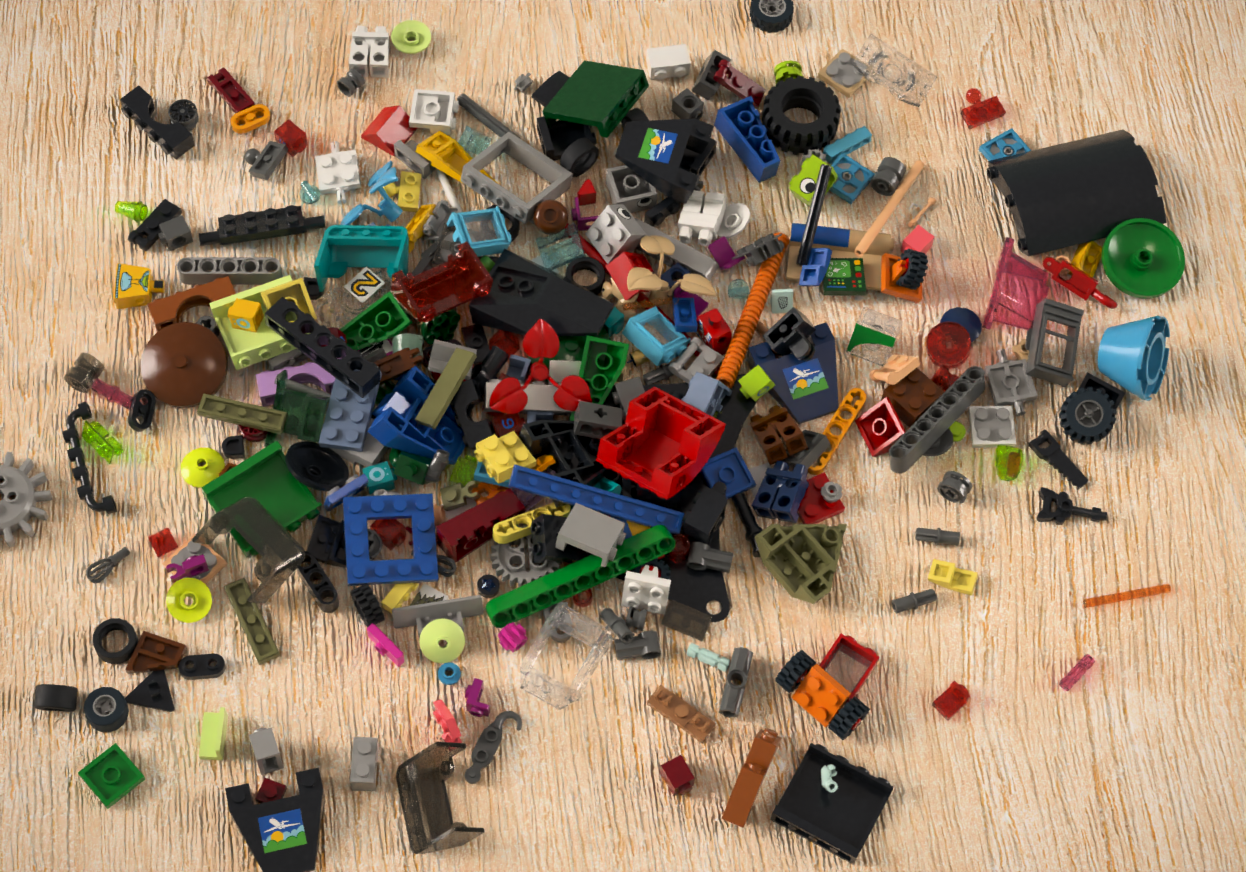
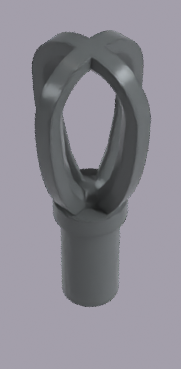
(111, 562)
(451, 563)

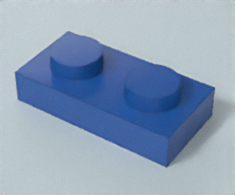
(684, 315)

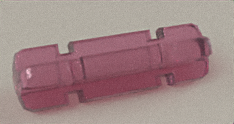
(1076, 672)

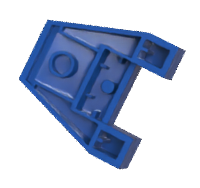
(409, 436)

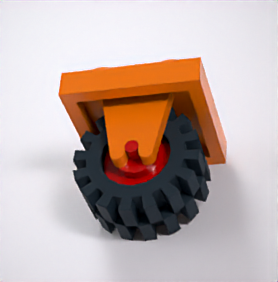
(904, 274)

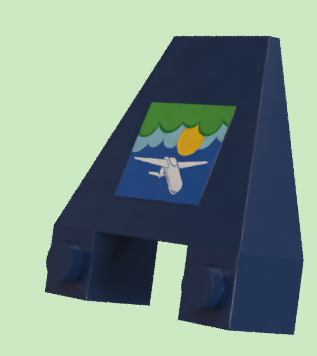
(802, 387)

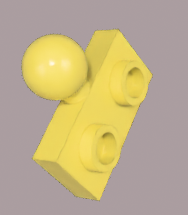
(407, 191)

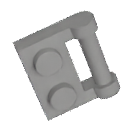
(705, 363)

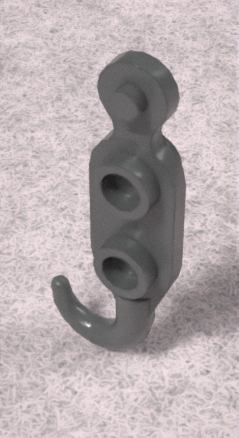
(488, 745)

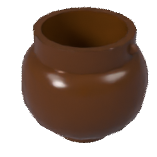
(550, 217)

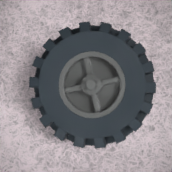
(1087, 415)

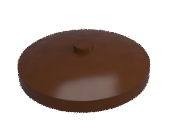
(184, 364)

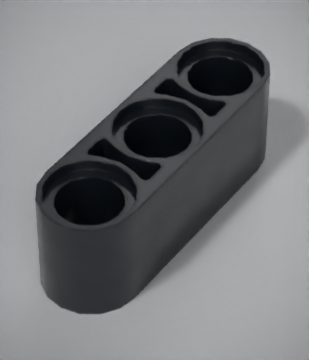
(318, 591)

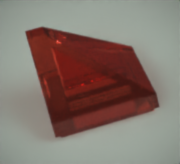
(162, 542)

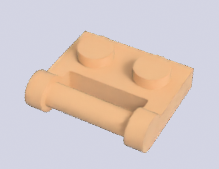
(895, 369)

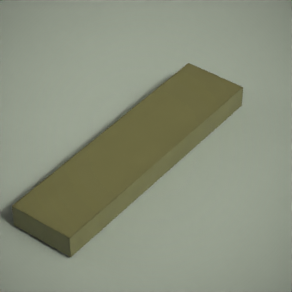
(445, 388)
(242, 413)
(251, 621)

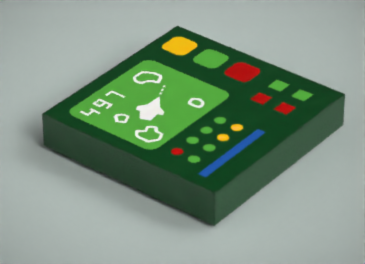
(845, 277)

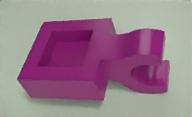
(191, 567)

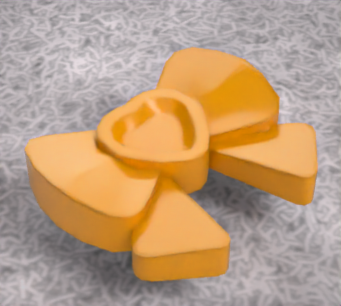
(543, 462)

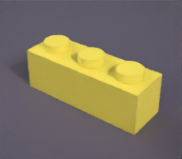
(398, 595)

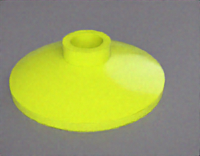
(201, 475)
(197, 592)

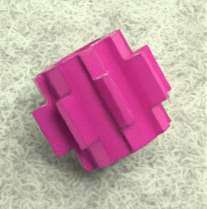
(512, 637)

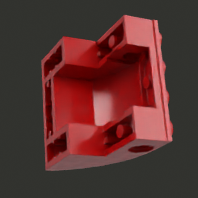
(661, 443)

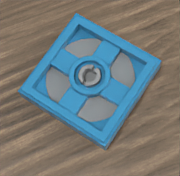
(1003, 145)
(851, 178)

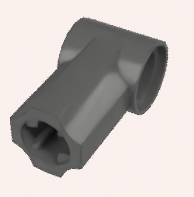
(704, 557)
(644, 645)

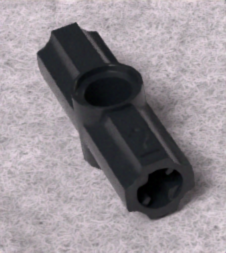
(489, 367)

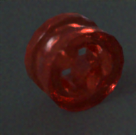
(584, 603)

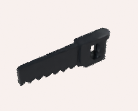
(1057, 458)

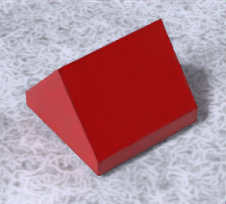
(587, 194)

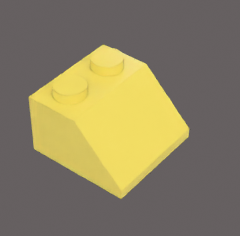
(291, 291)

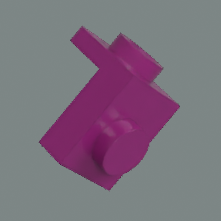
(474, 694)

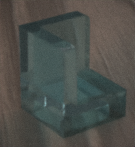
(474, 140)

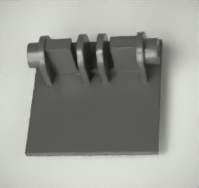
(761, 249)

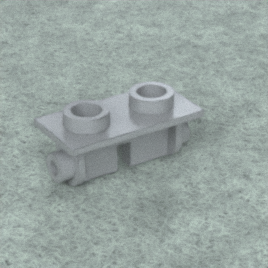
(435, 224)

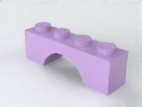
(306, 373)

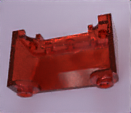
(443, 286)

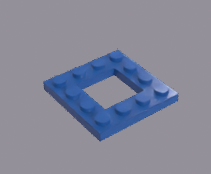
(414, 506)

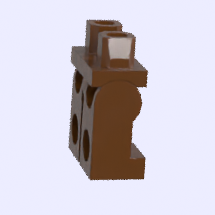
(776, 427)

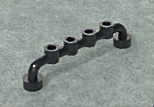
(81, 472)

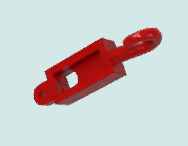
(1079, 283)

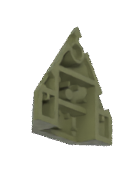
(802, 557)

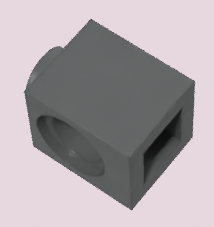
(687, 105)
(175, 233)

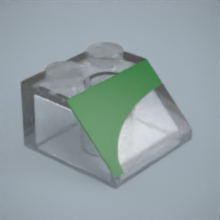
(874, 336)

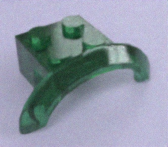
(304, 410)

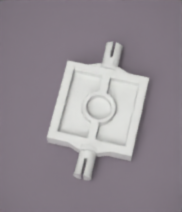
(338, 172)

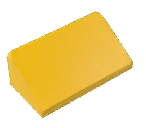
(1087, 257)

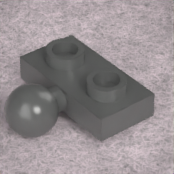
(266, 162)

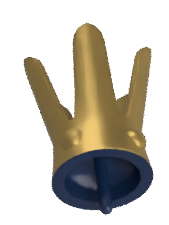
(637, 358)

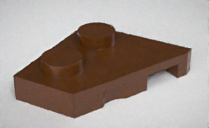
(155, 654)

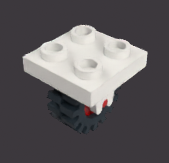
(647, 587)

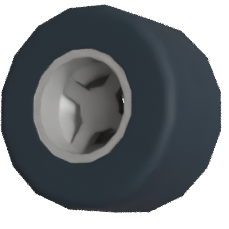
(101, 702)

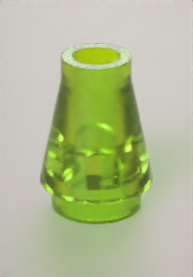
(132, 209)

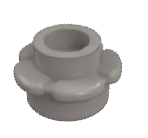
(827, 495)

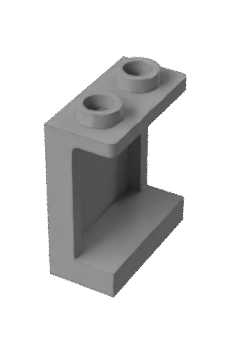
(591, 533)

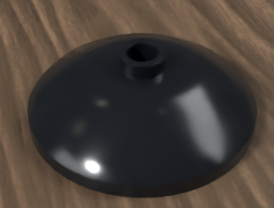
(316, 466)

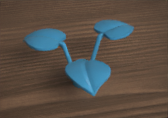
(387, 206)

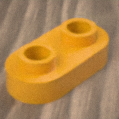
(249, 118)

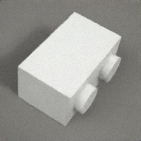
(668, 61)

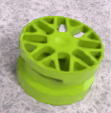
(783, 71)

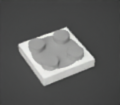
(991, 426)

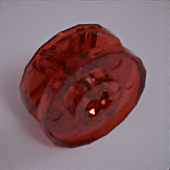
(960, 344)

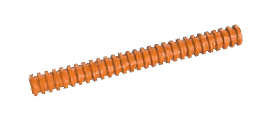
(750, 316)

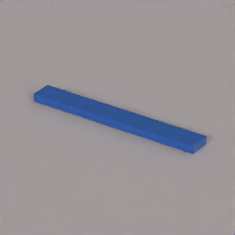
(595, 499)

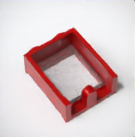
(849, 663)

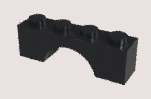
(173, 138)

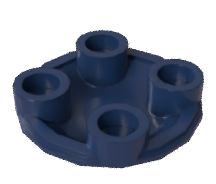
(965, 318)

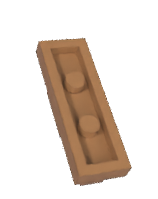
(681, 713)

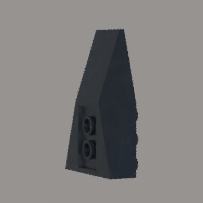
(529, 292)

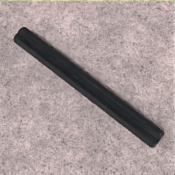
(814, 214)

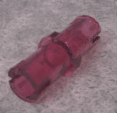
(112, 393)

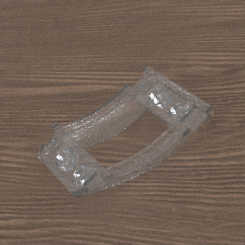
(579, 627)

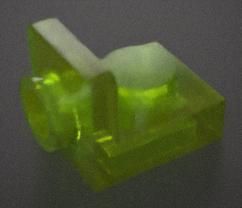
(464, 470)

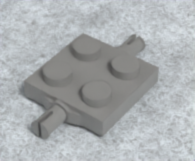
(1009, 382)

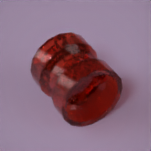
(944, 378)
(682, 545)

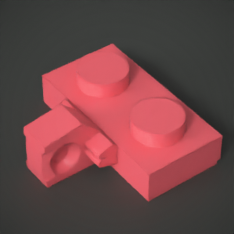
(447, 722)

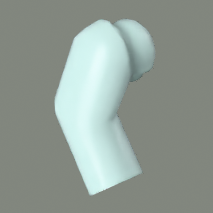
(826, 780)

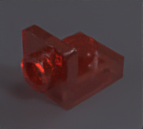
(951, 700)

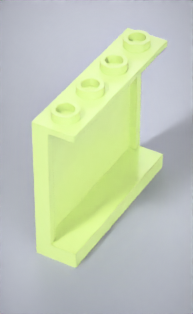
(247, 346)

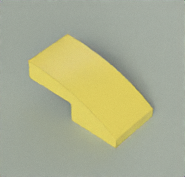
(952, 578)

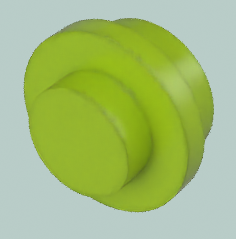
(958, 431)

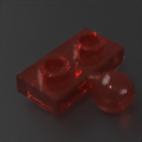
(981, 111)

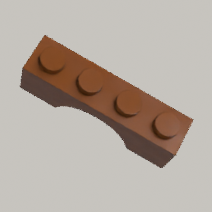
(171, 308)

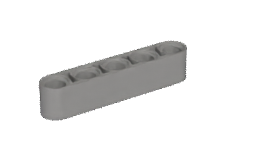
(684, 255)
(221, 265)

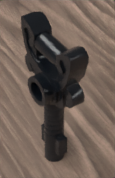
(1064, 508)

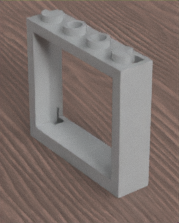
(528, 156)

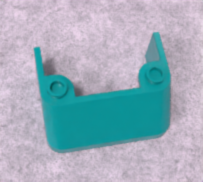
(361, 247)

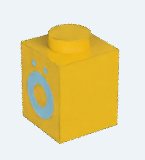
(245, 315)

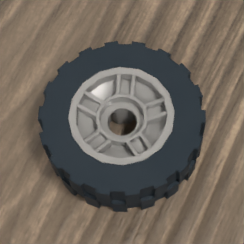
(771, 14)

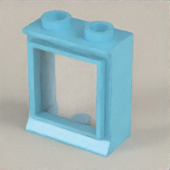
(482, 230)
(655, 336)

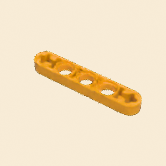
(841, 423)

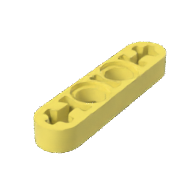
(507, 531)

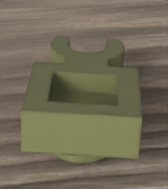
(456, 495)

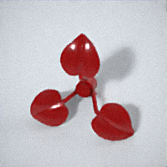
(539, 342)

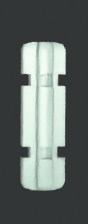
(708, 657)

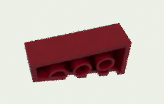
(475, 526)

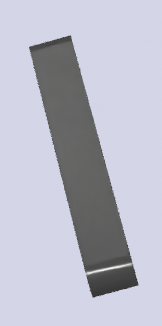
(937, 419)

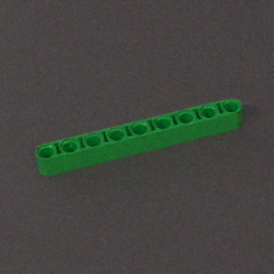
(578, 577)

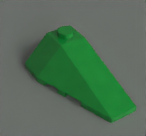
(376, 323)
(601, 366)

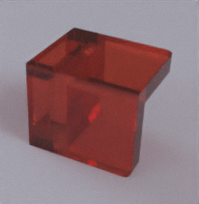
(505, 341)

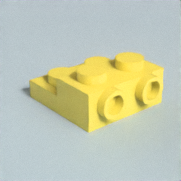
(502, 454)

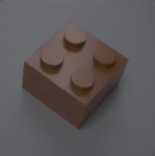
(912, 396)

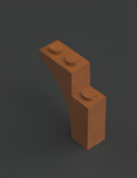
(751, 777)

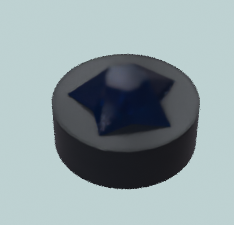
(488, 586)

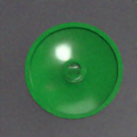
(1143, 258)

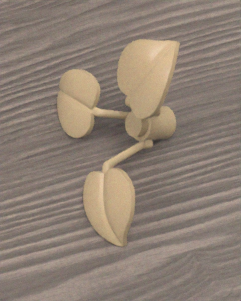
(643, 279)

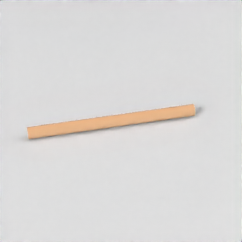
(889, 208)

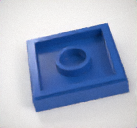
(729, 469)

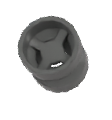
(349, 83)

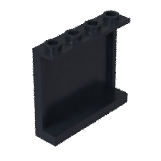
(835, 819)

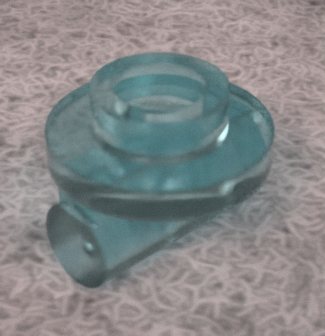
(309, 193)
(738, 289)

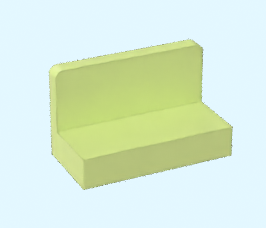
(213, 735)

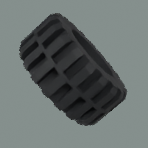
(807, 95)

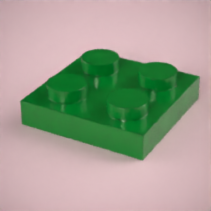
(111, 776)

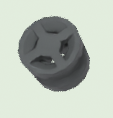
(638, 620)

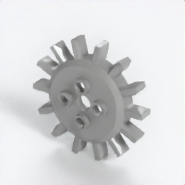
(17, 512)

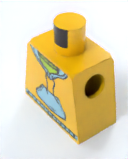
(135, 286)

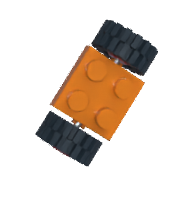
(821, 695)

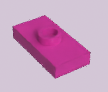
(385, 645)

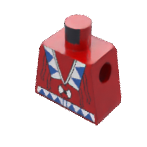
(714, 329)

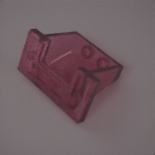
(1015, 290)

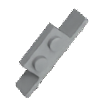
(449, 609)

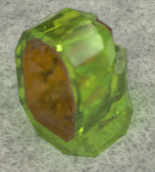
(1008, 462)

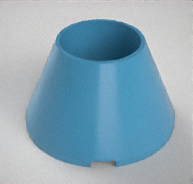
(1136, 355)

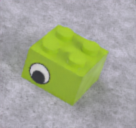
(804, 183)

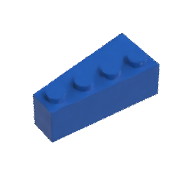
(748, 138)

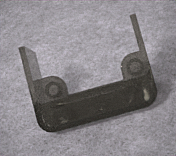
(278, 549)
(426, 800)

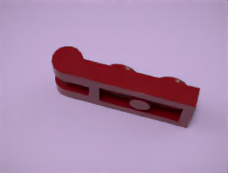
(738, 83)
(230, 90)

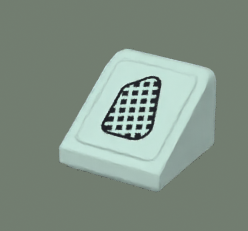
(781, 300)

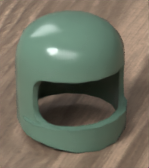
(408, 340)

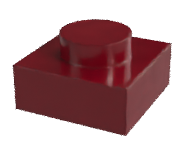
(270, 791)

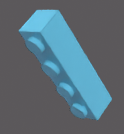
(847, 144)

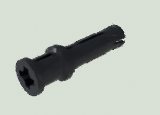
(748, 520)

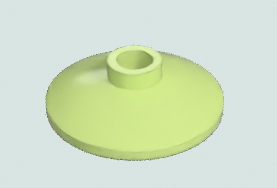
(408, 31)
(442, 630)

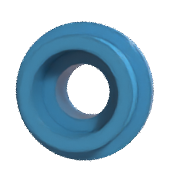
(449, 680)

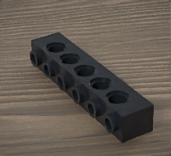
(311, 345)

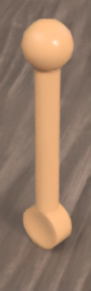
(931, 201)

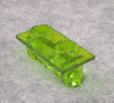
(95, 435)

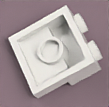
(434, 111)

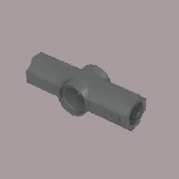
(733, 694)

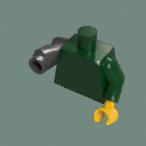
(419, 468)

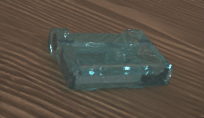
(563, 252)

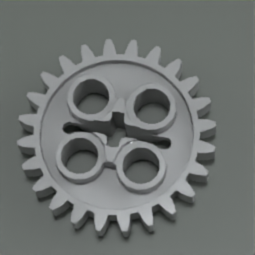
(505, 556)

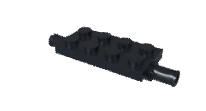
(261, 225)

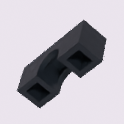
(464, 401)

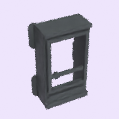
(1061, 314)

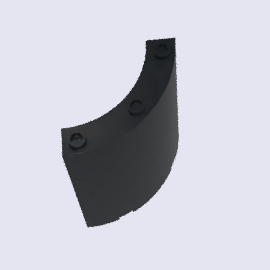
(1077, 190)

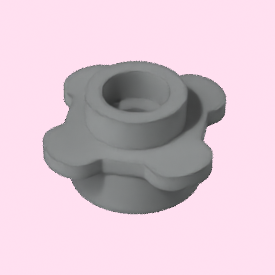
(523, 82)

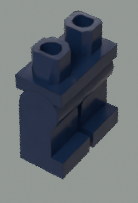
(781, 492)

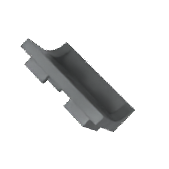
(816, 445)

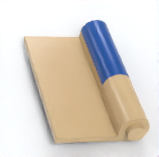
(842, 244)

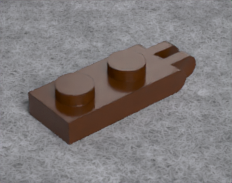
(398, 363)

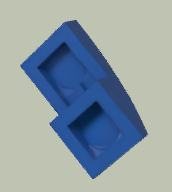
(817, 266)

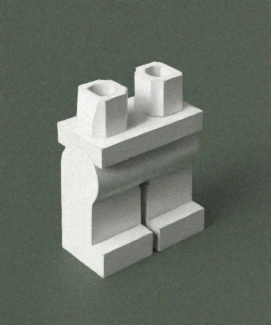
(372, 45)
(701, 217)

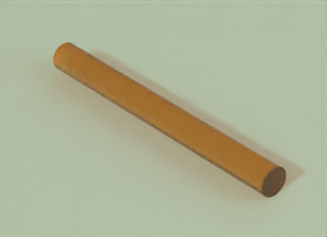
(1127, 595)

